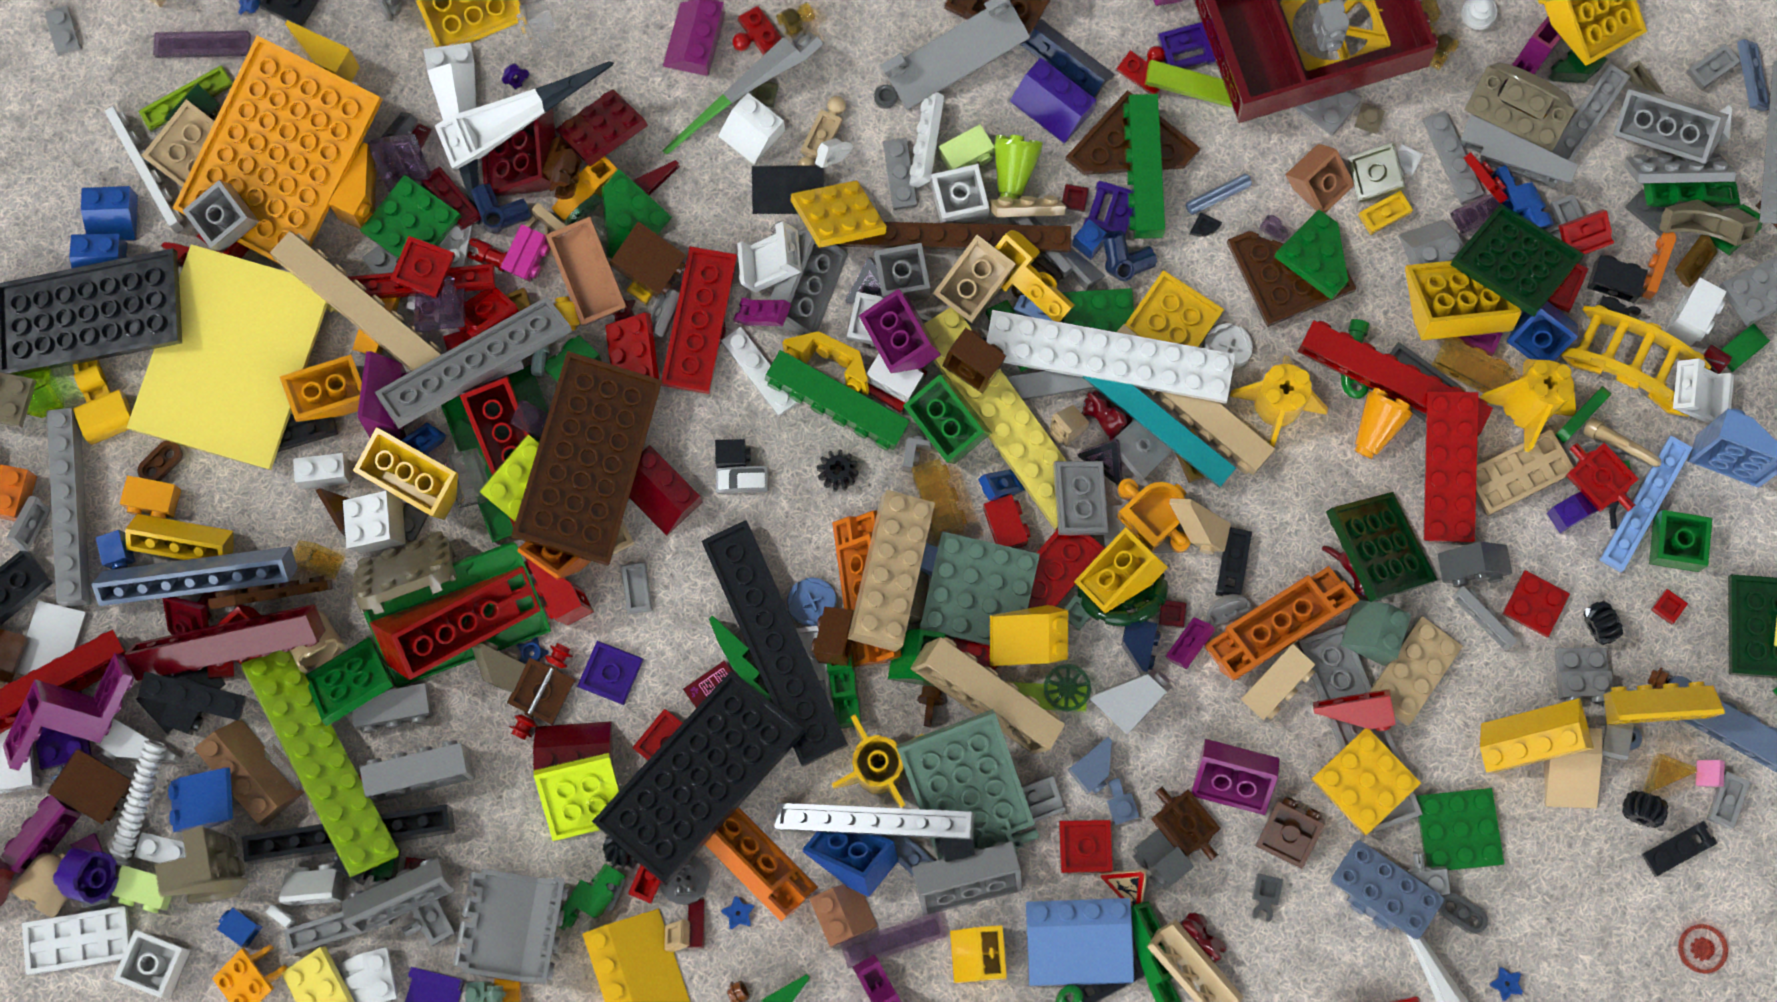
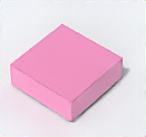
(1710, 773)

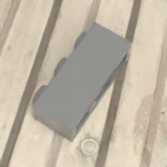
(394, 708)

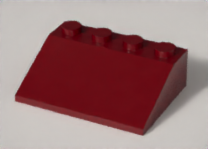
(519, 161)

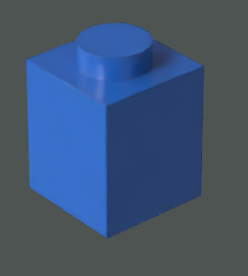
(1089, 239)
(113, 550)
(239, 927)

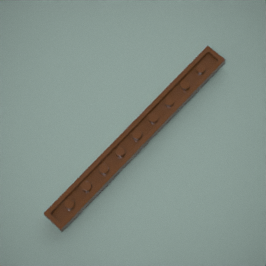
(959, 235)

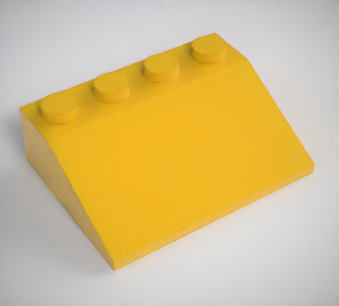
(460, 19)
(1595, 26)
(1454, 305)
(633, 961)

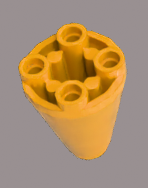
(1380, 422)

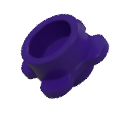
(510, 72)

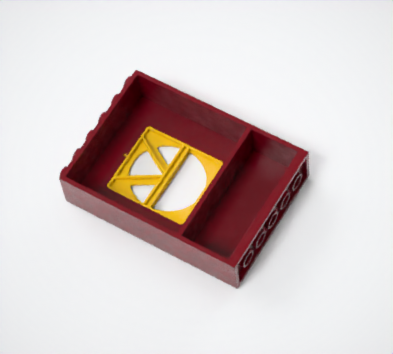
(1272, 73)

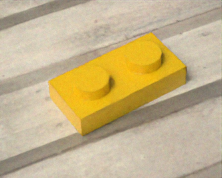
(1385, 212)

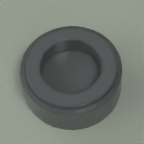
(885, 96)

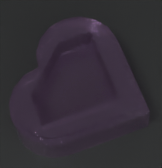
(1273, 226)

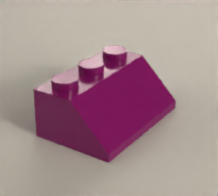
(695, 36)
(899, 333)
(377, 374)
(1235, 776)
(40, 833)

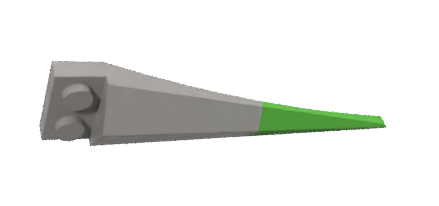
(775, 61)

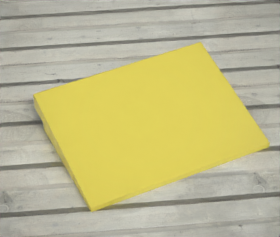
(223, 381)

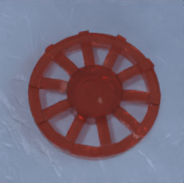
(1702, 948)

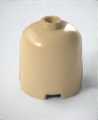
(323, 651)
(38, 884)

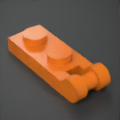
(1658, 264)

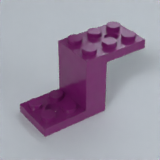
(67, 711)

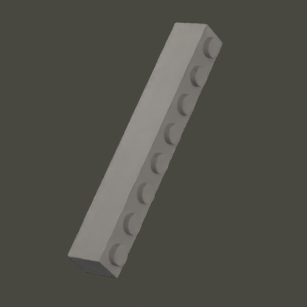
(68, 509)

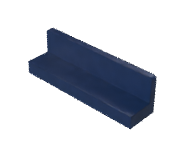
(1067, 58)

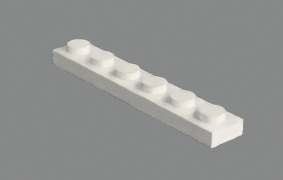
(150, 177)

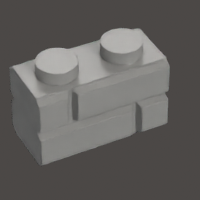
(1330, 25)

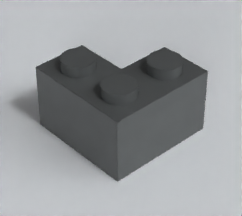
(1475, 561)
(1162, 860)

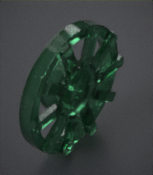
(583, 209)
(1067, 687)

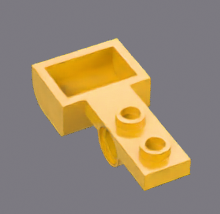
(1034, 285)
(104, 411)

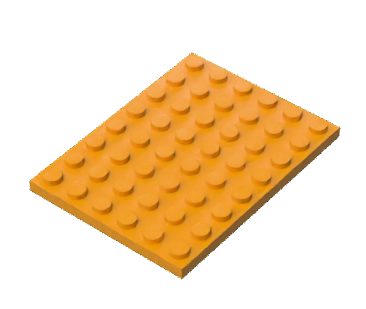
(282, 143)

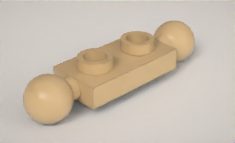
(823, 129)

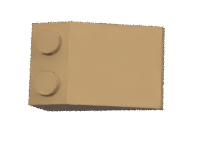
(975, 279)
(1575, 778)

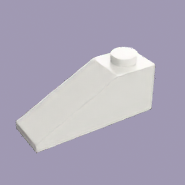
(128, 743)

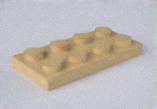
(1521, 473)
(1418, 669)

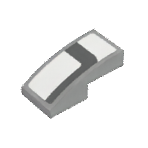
(742, 479)

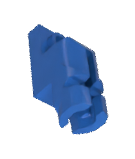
(1524, 199)

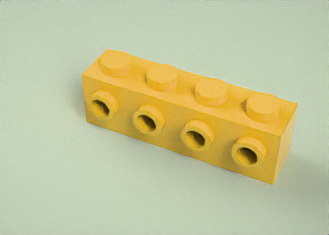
(177, 538)

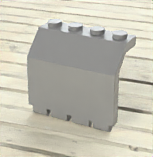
(511, 926)

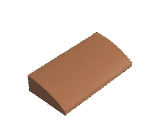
(586, 271)

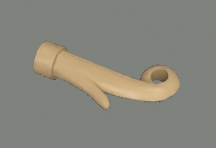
(1597, 430)

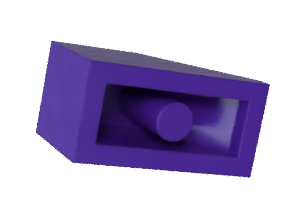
(1571, 512)

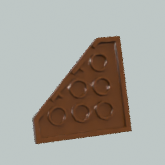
(1104, 145)
(1273, 285)
(269, 592)

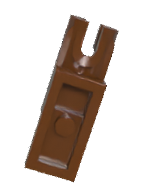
(562, 169)

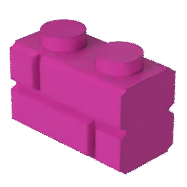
(526, 253)

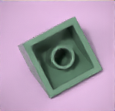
(1376, 631)

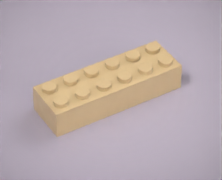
(891, 571)
(982, 691)

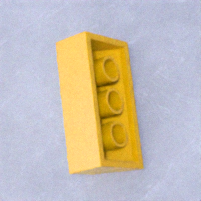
(408, 474)
(1662, 704)
(1534, 736)

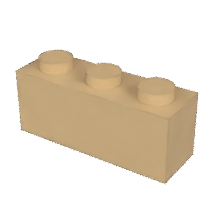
(1279, 683)

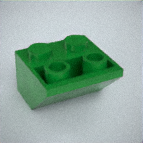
(913, 644)

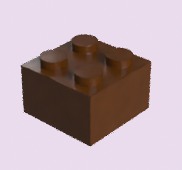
(974, 360)

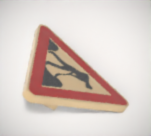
(1127, 884)

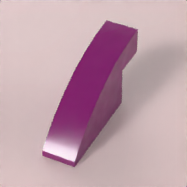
(1537, 48)
(875, 981)

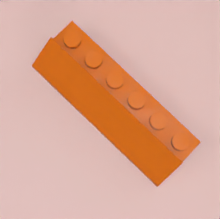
(852, 545)
(1280, 622)
(760, 865)

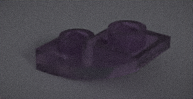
(1474, 214)

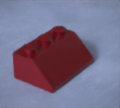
(662, 492)
(570, 743)

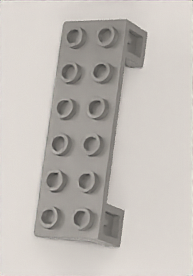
(956, 53)

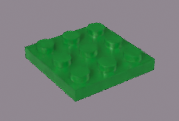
(409, 212)
(348, 681)
(1460, 829)

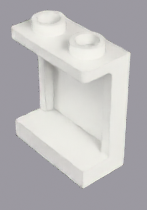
(770, 259)
(1701, 391)
(14, 780)

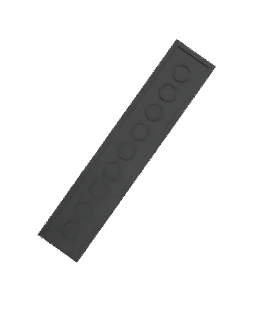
(774, 640)

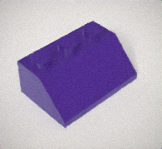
(1053, 100)

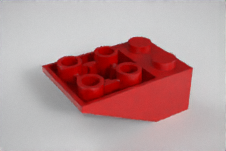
(564, 599)

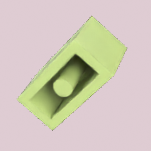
(967, 149)
(140, 888)

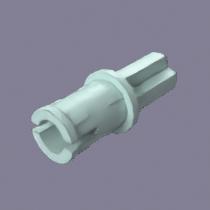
(539, 361)

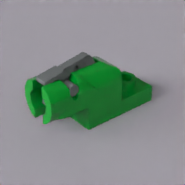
(594, 898)

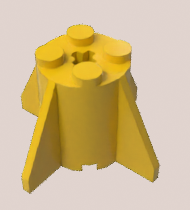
(1281, 396)
(1536, 396)
(875, 780)

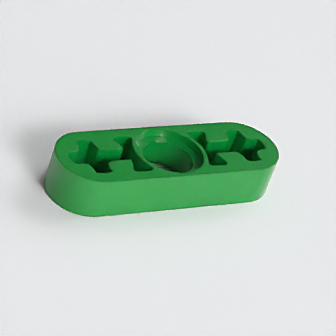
(1583, 414)

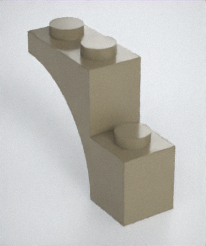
(1698, 217)

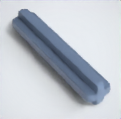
(1218, 194)

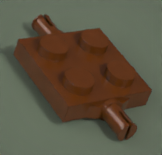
(1186, 823)

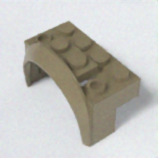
(1526, 93)
(207, 871)

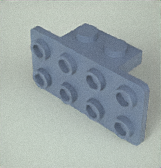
(1386, 891)

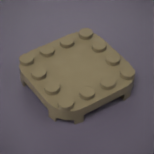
(403, 571)

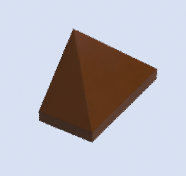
(334, 505)

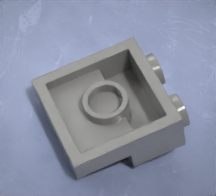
(1583, 673)

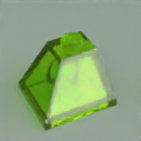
(46, 394)

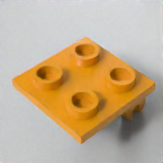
(242, 980)

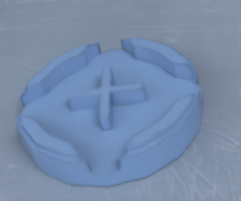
(808, 600)

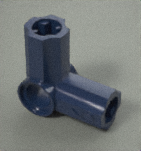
(488, 206)
(1132, 262)

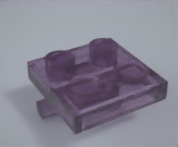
(397, 157)
(443, 312)

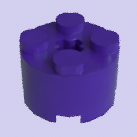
(86, 875)

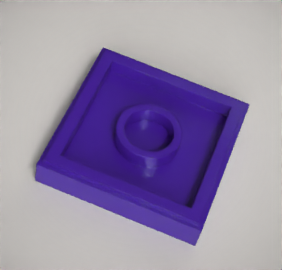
(610, 673)

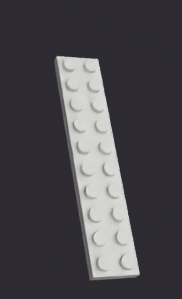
(1112, 356)

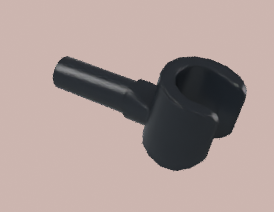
(1612, 511)

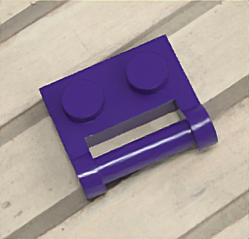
(1186, 40)
(1118, 211)

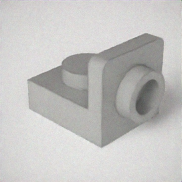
(911, 457)

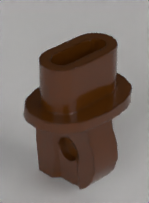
(930, 697)

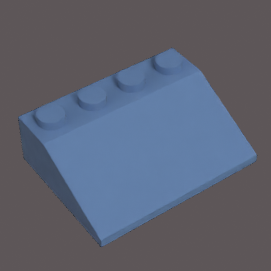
(1736, 448)
(1079, 942)

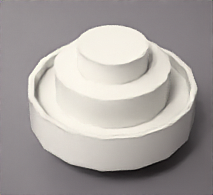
(1479, 13)

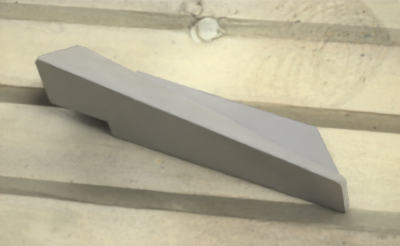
(1519, 155)
(1066, 262)

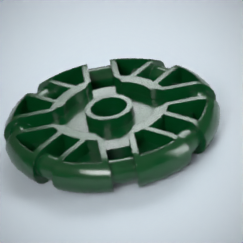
(1144, 609)

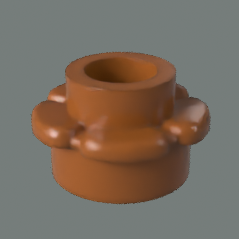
(1658, 678)
(736, 994)

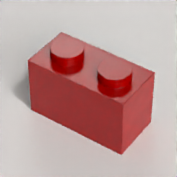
(1006, 523)

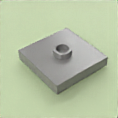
(1141, 449)

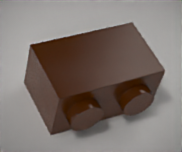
(832, 638)

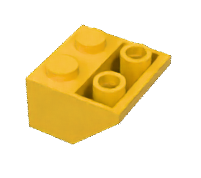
(978, 954)

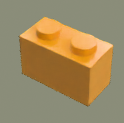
(150, 497)

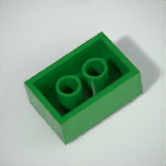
(947, 419)

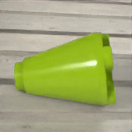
(1015, 163)

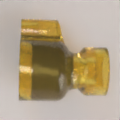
(794, 18)
(1445, 45)

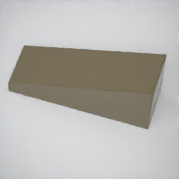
(1641, 77)

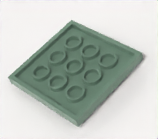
(974, 582)

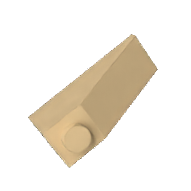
(1201, 525)

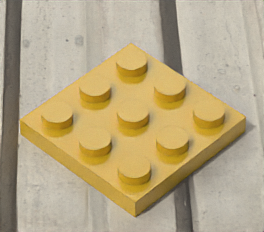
(838, 213)
(1174, 313)
(1366, 781)

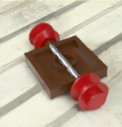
(541, 691)

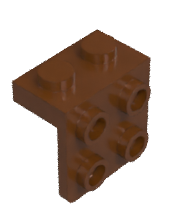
(11, 651)

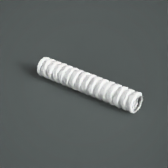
(137, 801)

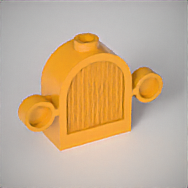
(1151, 515)

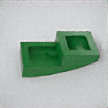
(1745, 346)

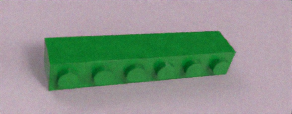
(1145, 166)
(836, 400)

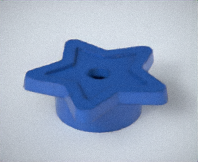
(249, 6)
(533, 646)
(743, 918)
(1506, 991)

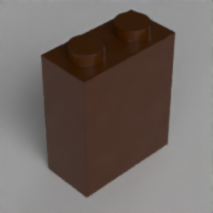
(648, 260)
(90, 786)

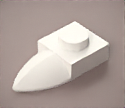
(832, 152)

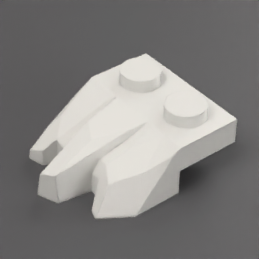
(370, 976)

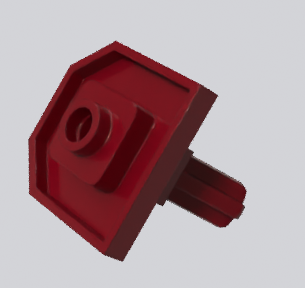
(187, 615)

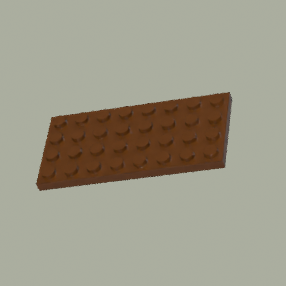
(587, 459)

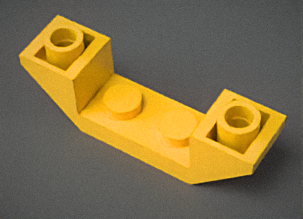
(805, 345)

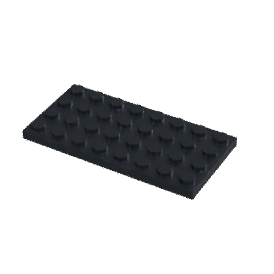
(90, 313)
(698, 777)

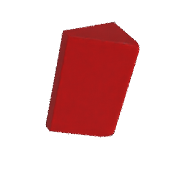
(644, 885)

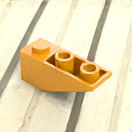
(590, 183)

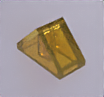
(317, 559)
(1665, 771)

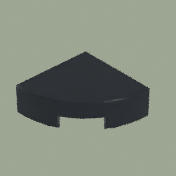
(1205, 225)

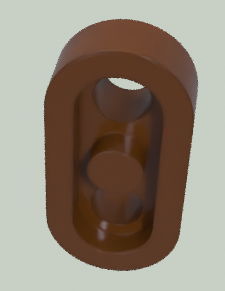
(158, 460)

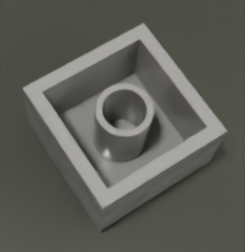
(220, 216)

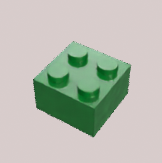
(1680, 541)

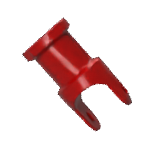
(487, 253)

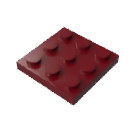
(601, 127)

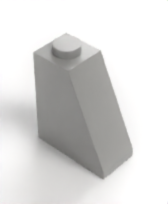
(1132, 699)

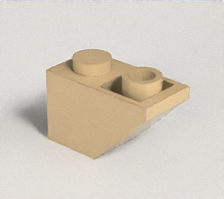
(1068, 425)

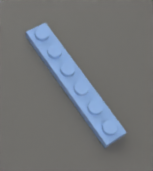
(1647, 502)

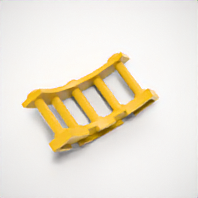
(1631, 374)

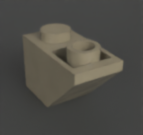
(498, 668)

